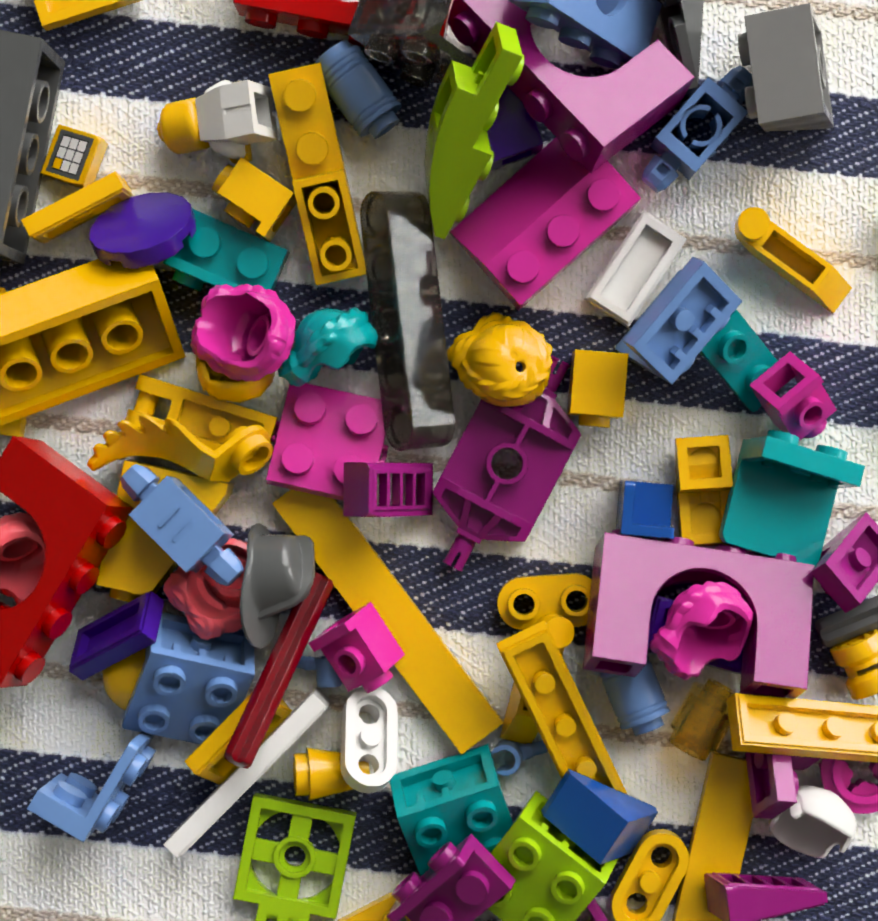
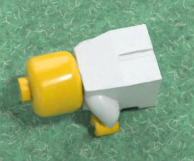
(223, 118)

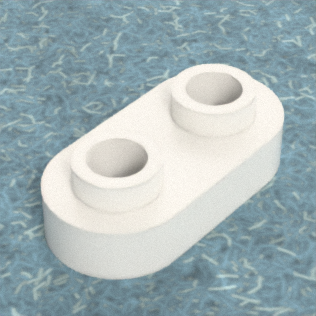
(369, 742)

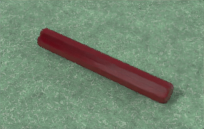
(277, 674)

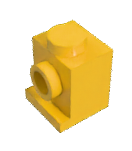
(254, 197)

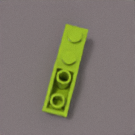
(458, 126)

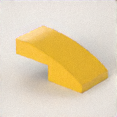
(702, 487)

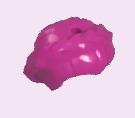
(243, 331)
(701, 627)

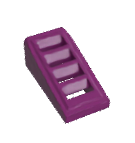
(361, 489)
(759, 896)

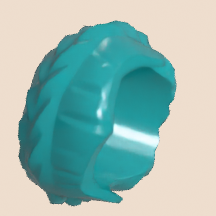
(327, 339)

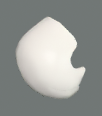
(815, 823)

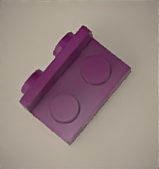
(455, 888)

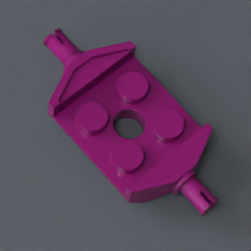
(498, 507)

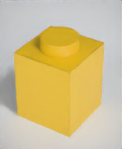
(597, 387)

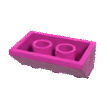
(543, 221)

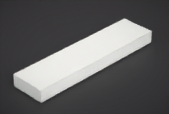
(242, 779)

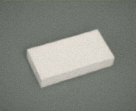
(635, 269)

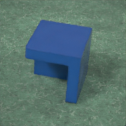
(645, 509)

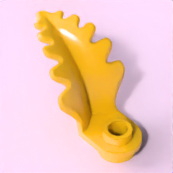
(242, 453)

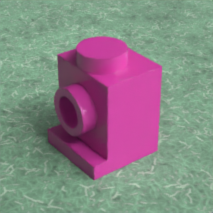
(803, 407)
(360, 649)

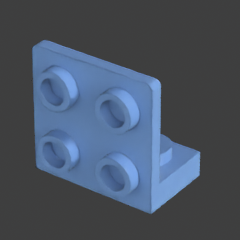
(680, 321)
(189, 682)
(72, 801)

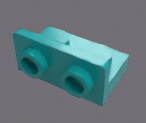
(226, 256)

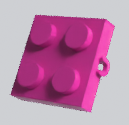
(319, 434)

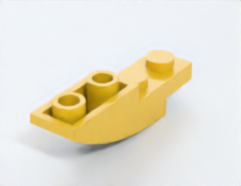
(318, 173)

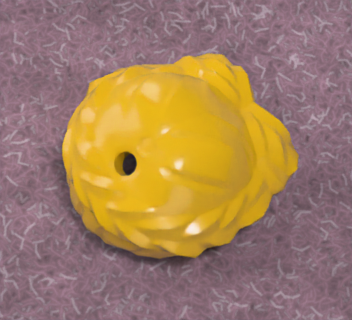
(489, 358)

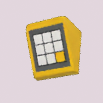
(74, 157)

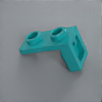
(739, 358)

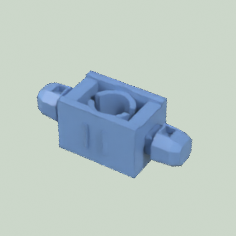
(723, 103)
(181, 524)

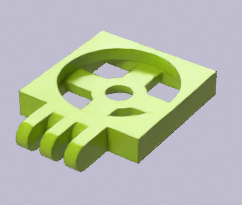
(285, 904)

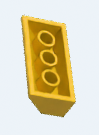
(81, 335)

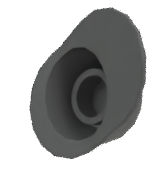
(274, 580)

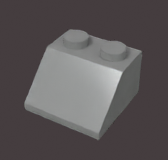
(786, 70)

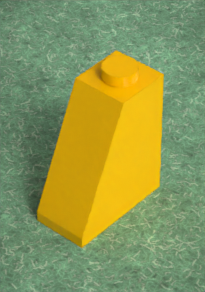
(137, 561)

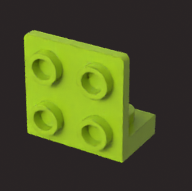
(550, 870)

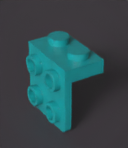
(785, 496)

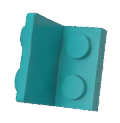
(449, 803)

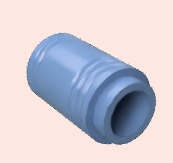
(359, 90)
(637, 699)

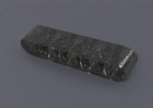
(407, 319)

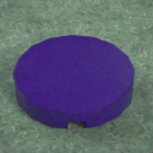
(143, 230)

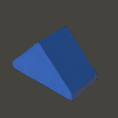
(598, 817)

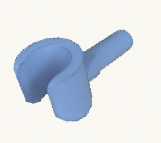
(325, 674)
(520, 752)

